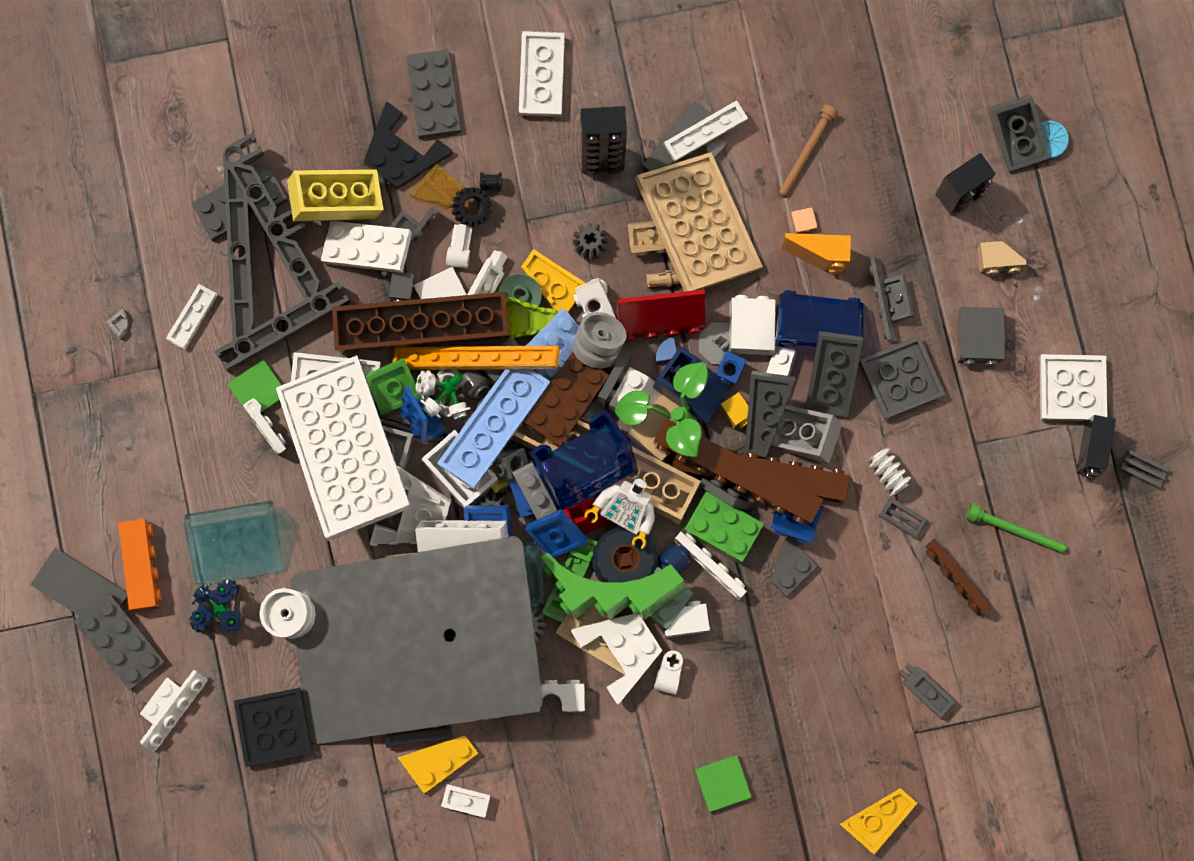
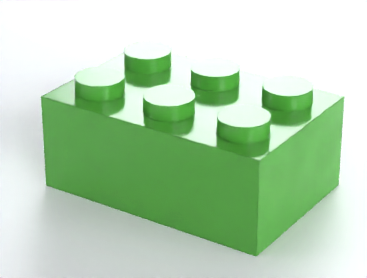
(723, 528)

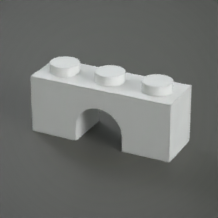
(570, 694)

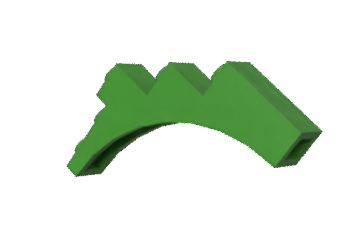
(641, 595)

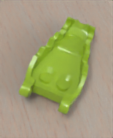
(527, 318)

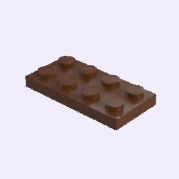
(565, 400)

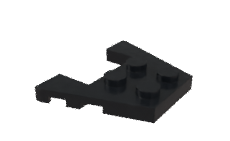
(396, 159)

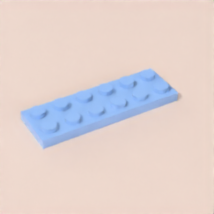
(493, 425)

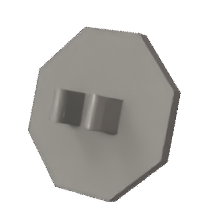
(714, 342)

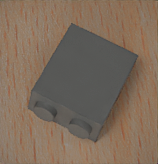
(981, 335)

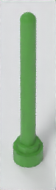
(975, 513)

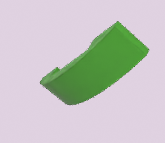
(576, 563)

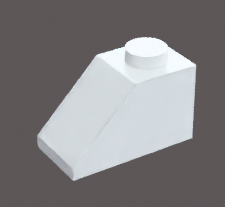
(690, 620)

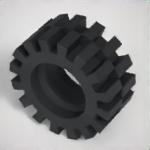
(459, 202)

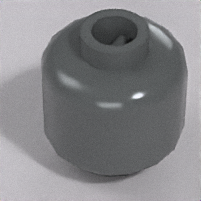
(474, 384)

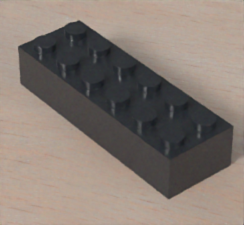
(603, 139)

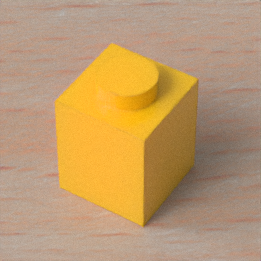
(735, 411)

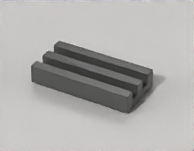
(1164, 470)
(897, 524)

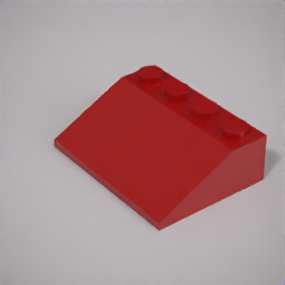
(662, 314)

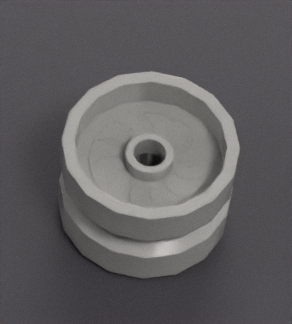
(598, 340)

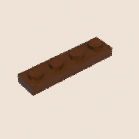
(962, 584)

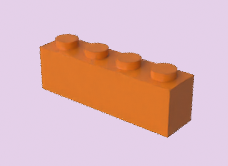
(139, 565)

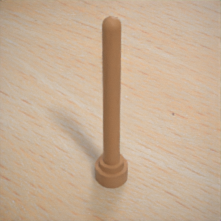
(827, 115)

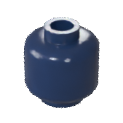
(676, 557)

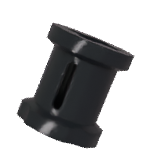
(491, 181)

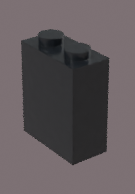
(1095, 446)

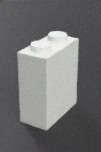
(752, 325)

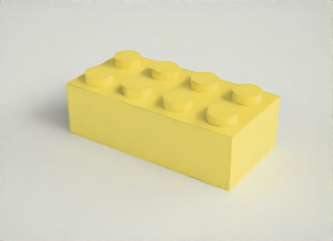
(334, 195)

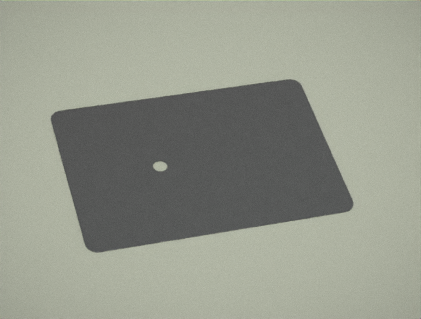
(381, 651)

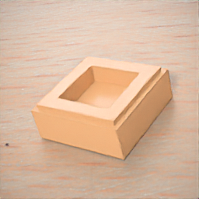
(804, 220)

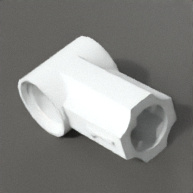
(459, 253)

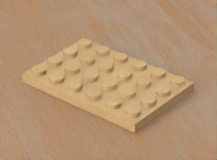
(698, 222)

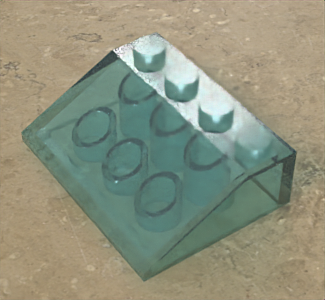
(233, 542)

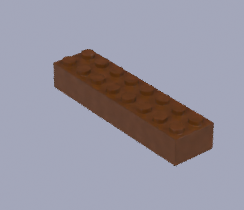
(421, 322)

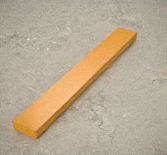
(479, 357)

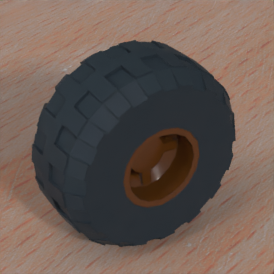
(619, 561)

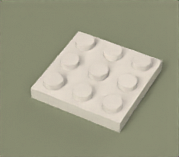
(1072, 387)

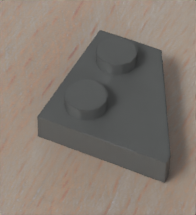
(727, 495)
(791, 567)

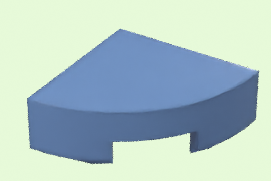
(666, 350)

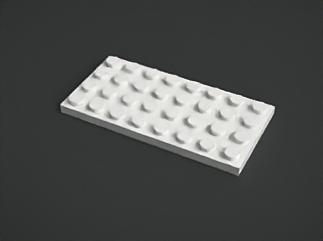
(342, 448)

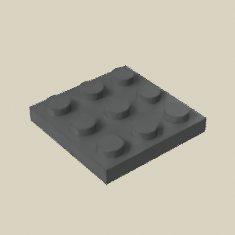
(902, 377)

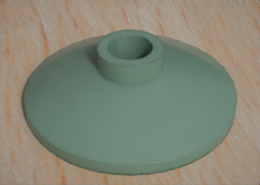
(522, 281)

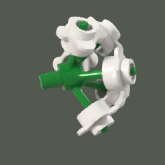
(443, 404)

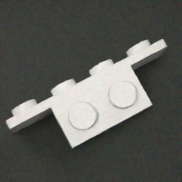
(168, 706)

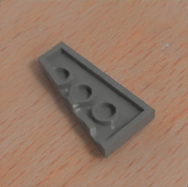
(765, 407)

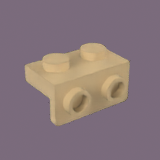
(644, 238)

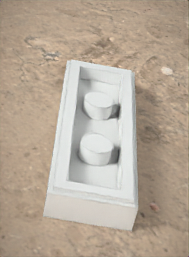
(192, 317)

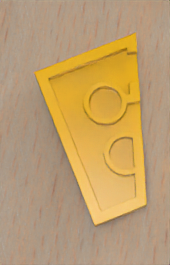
(555, 282)
(878, 821)

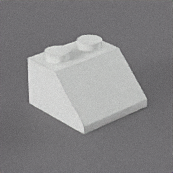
(634, 381)

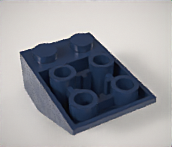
(704, 405)

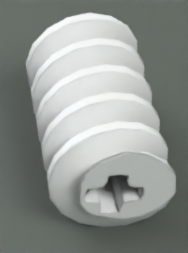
(889, 471)

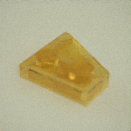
(437, 187)

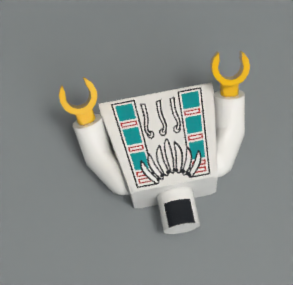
(628, 507)

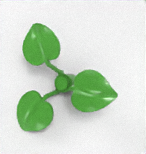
(684, 437)

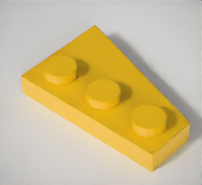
(437, 762)

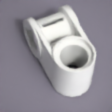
(668, 677)

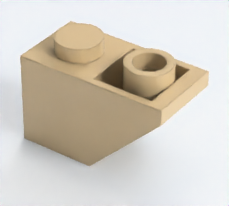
(999, 257)

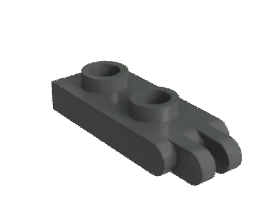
(927, 690)

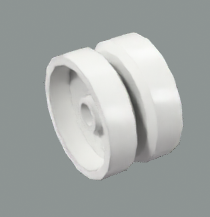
(274, 613)

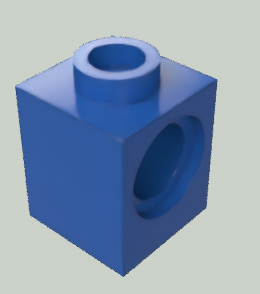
(737, 363)

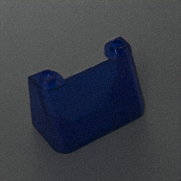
(803, 316)
(586, 462)

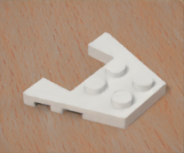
(425, 505)
(629, 643)

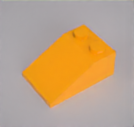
(823, 251)

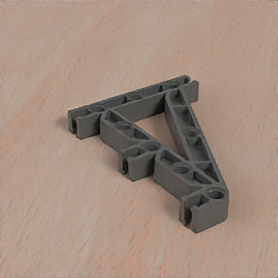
(239, 183)

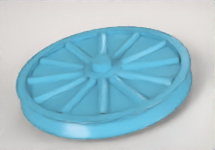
(1055, 138)

